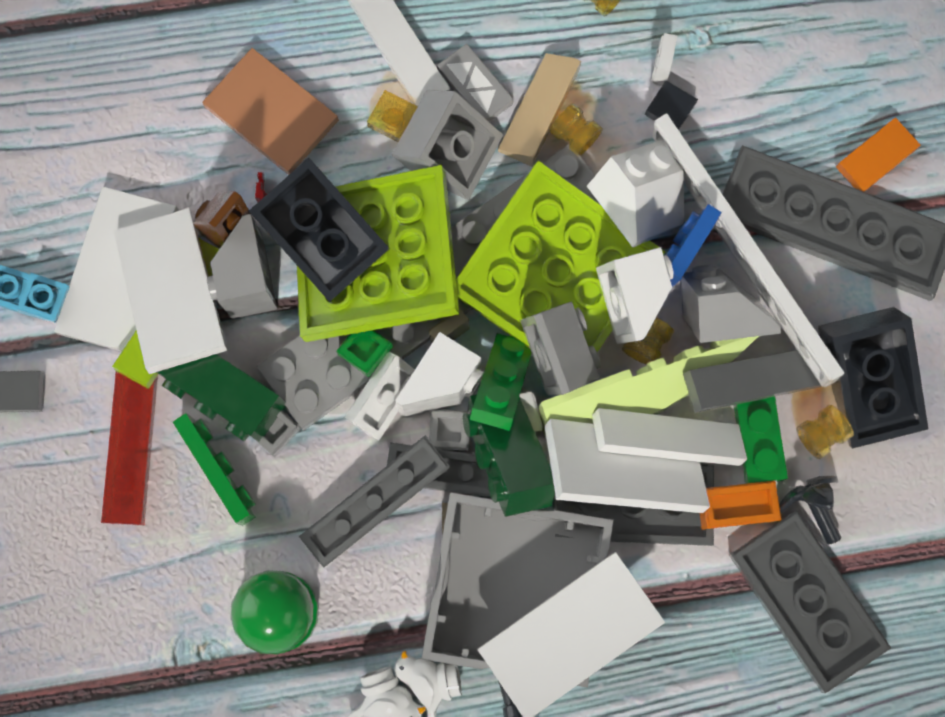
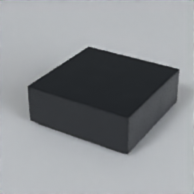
(672, 101)

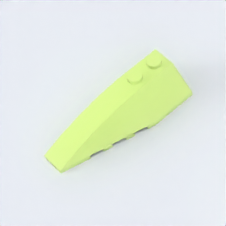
(649, 392)

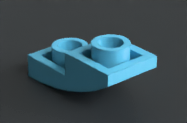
(31, 294)

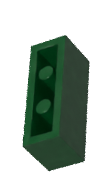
(226, 392)
(513, 461)

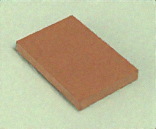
(270, 111)

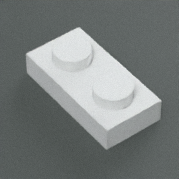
(376, 403)

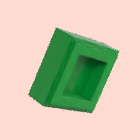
(364, 350)

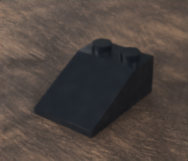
(319, 229)
(881, 375)

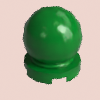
(274, 612)

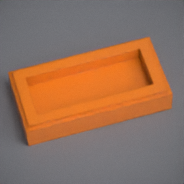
(878, 155)
(741, 505)

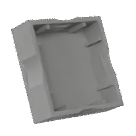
(502, 569)

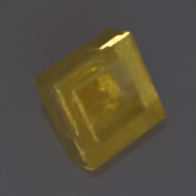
(391, 116)

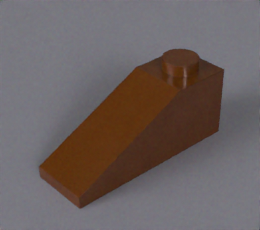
(219, 216)

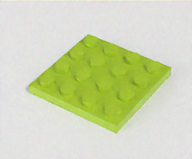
(545, 256)
(411, 279)

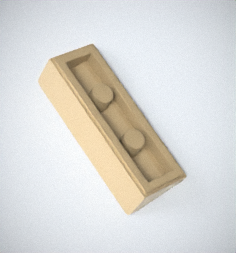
(539, 108)

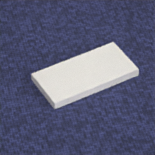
(169, 291)
(98, 299)
(619, 479)
(570, 636)

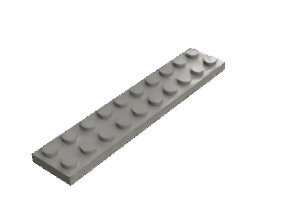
(318, 380)

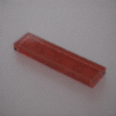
(129, 452)

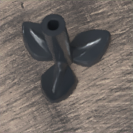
(820, 499)

